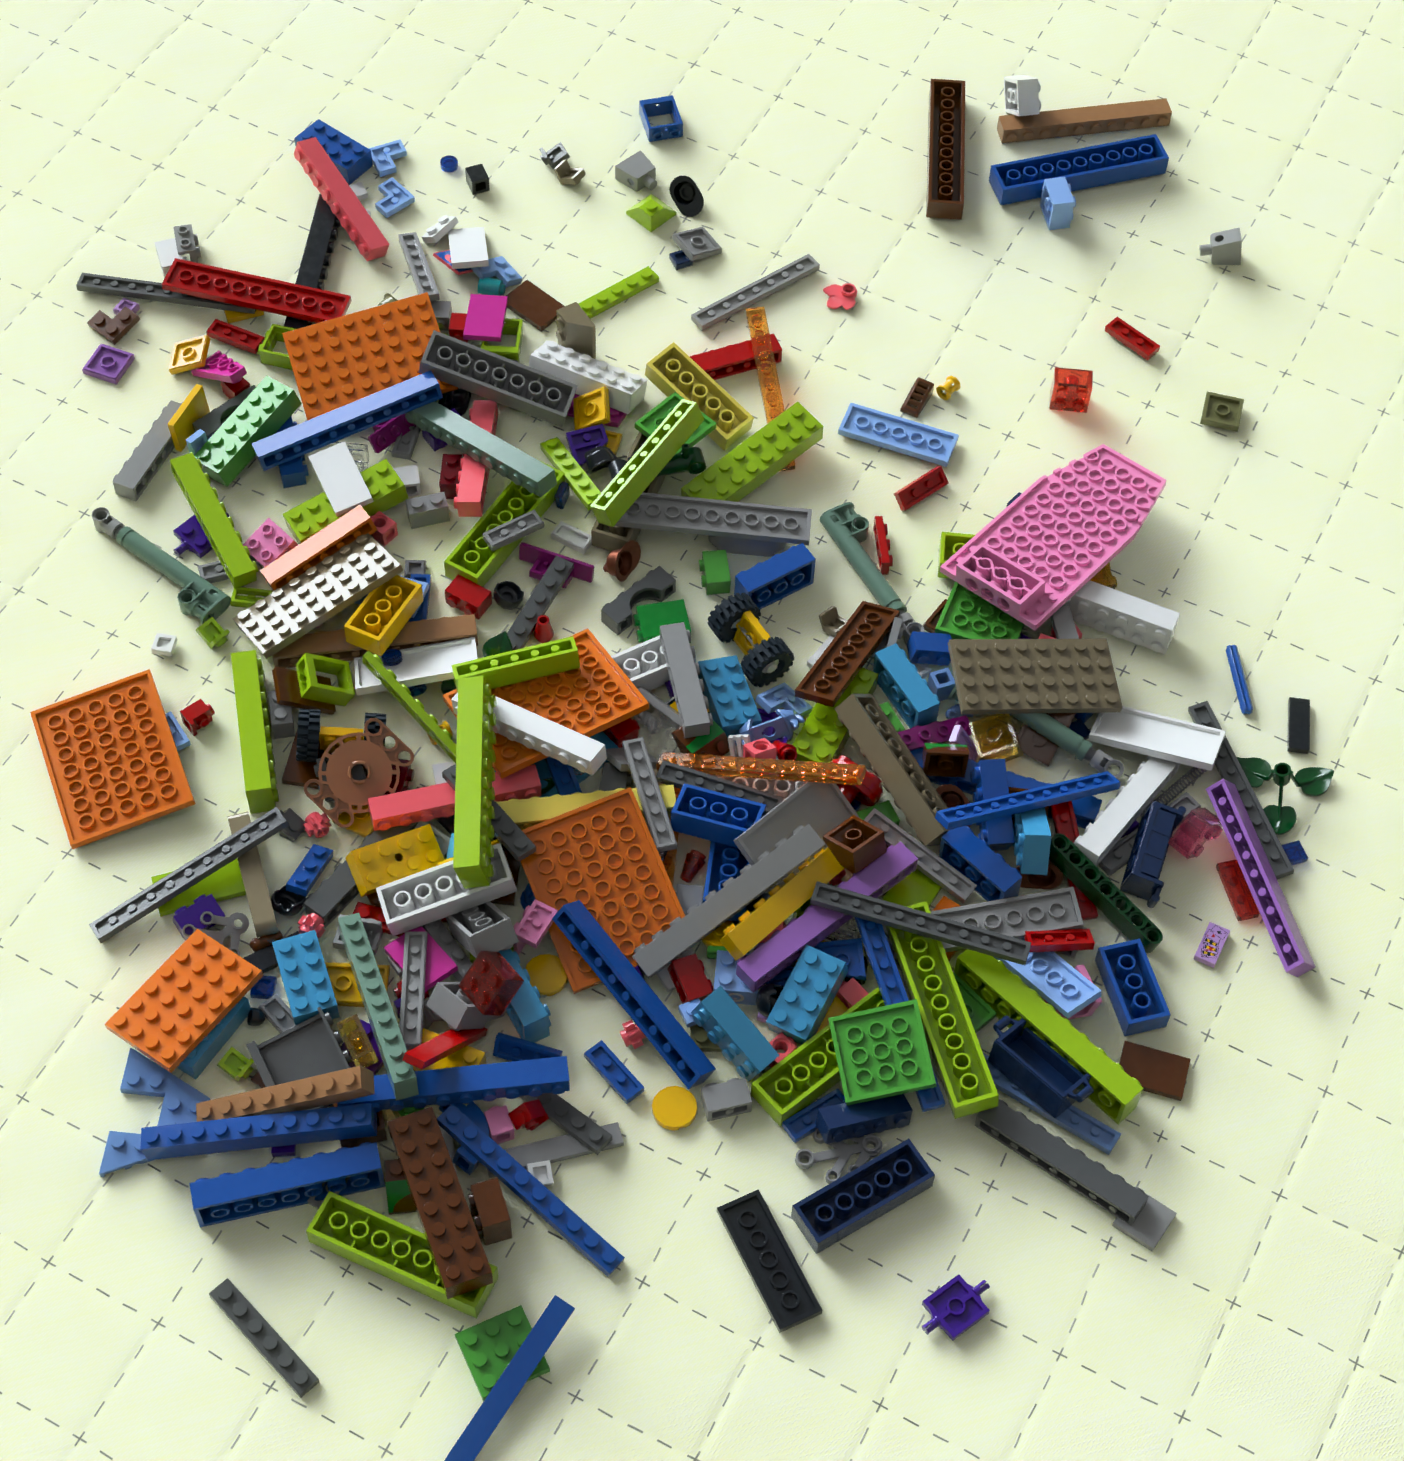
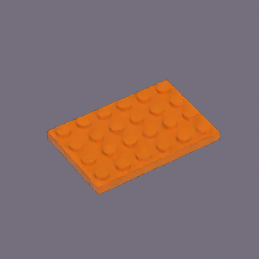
(184, 1000)

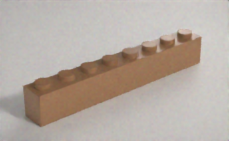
(291, 1096)

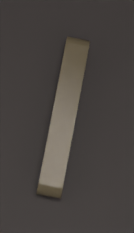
(254, 882)

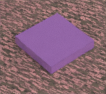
(108, 363)

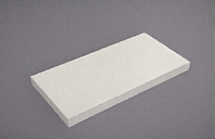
(419, 665)
(1159, 737)

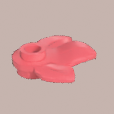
(841, 296)

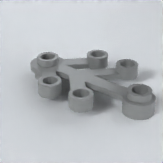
(230, 928)
(842, 1152)

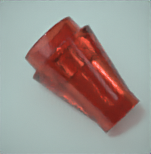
(692, 865)

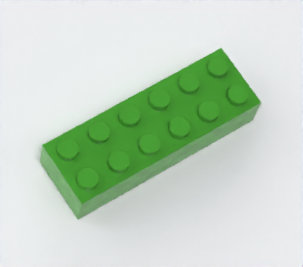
(254, 419)

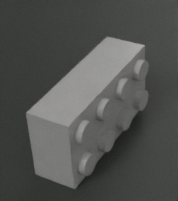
(482, 929)

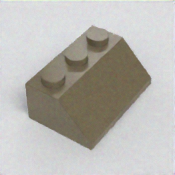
(576, 330)

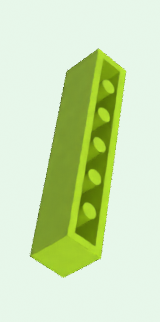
(521, 663)

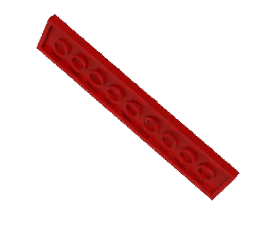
(255, 292)

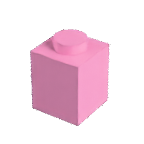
(499, 1124)

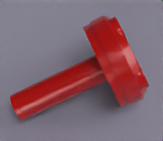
(867, 793)

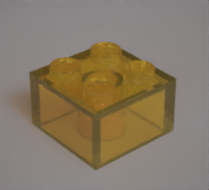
(996, 738)

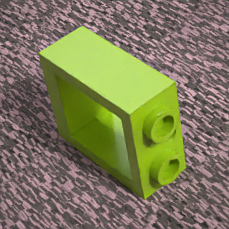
(511, 327)
(266, 349)
(312, 690)

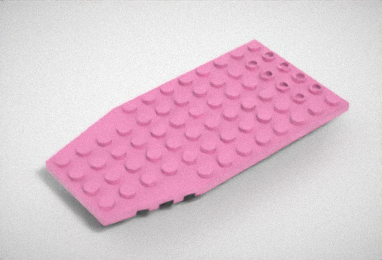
(1057, 535)

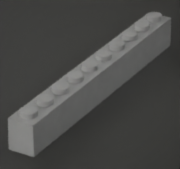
(728, 901)

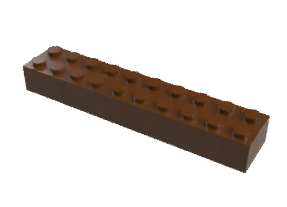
(946, 149)

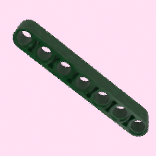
(1111, 899)

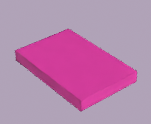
(485, 317)
(438, 963)

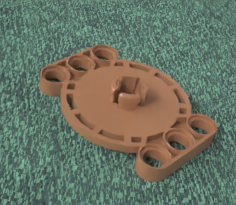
(371, 755)

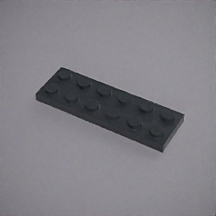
(769, 1261)

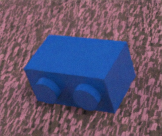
(929, 648)

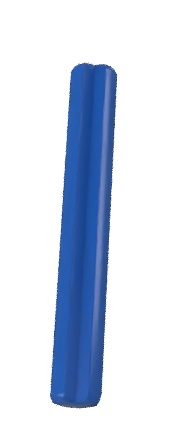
(1239, 679)

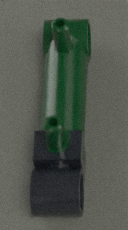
(690, 461)

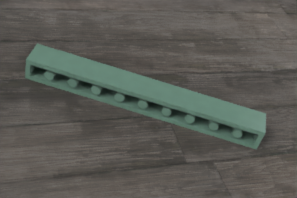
(484, 447)
(377, 1006)

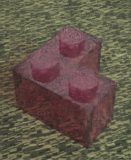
(1194, 831)

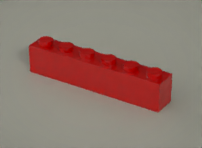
(733, 359)

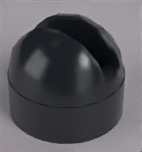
(255, 1017)

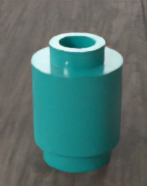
(491, 287)

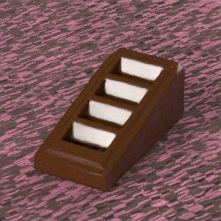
(922, 387)

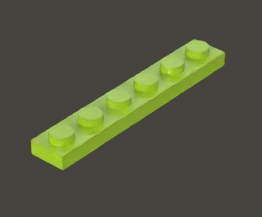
(619, 292)
(574, 474)

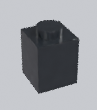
(477, 179)

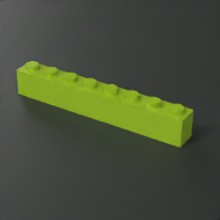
(647, 462)
(213, 520)

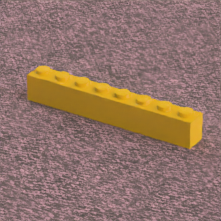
(780, 905)

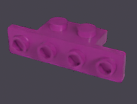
(388, 431)
(543, 558)
(933, 732)

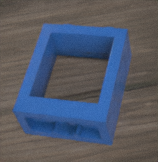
(666, 105)

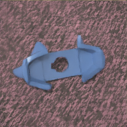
(784, 725)

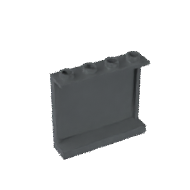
(301, 1052)

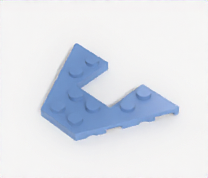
(178, 1107)

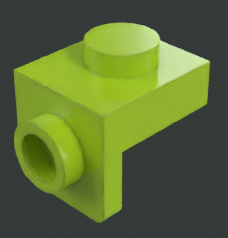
(212, 633)
(236, 1064)

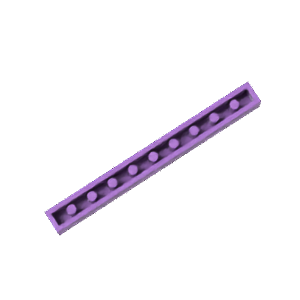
(1260, 878)
(818, 922)

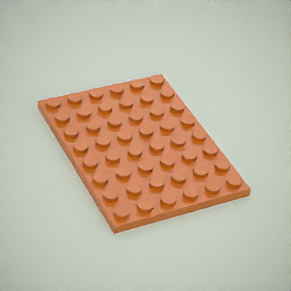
(360, 353)
(578, 699)
(112, 759)
(612, 867)

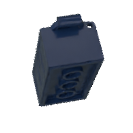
(1149, 852)
(1037, 1068)

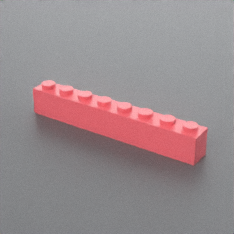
(341, 199)
(474, 475)
(439, 800)

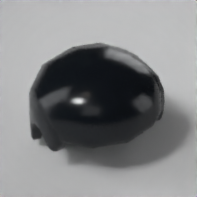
(508, 595)
(287, 902)
(767, 998)

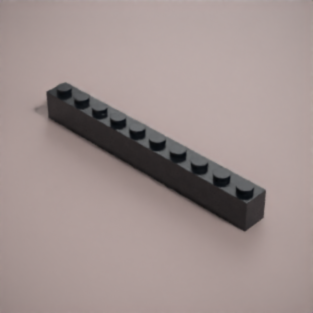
(316, 254)

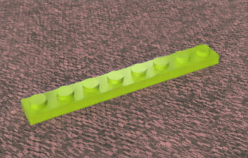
(413, 707)

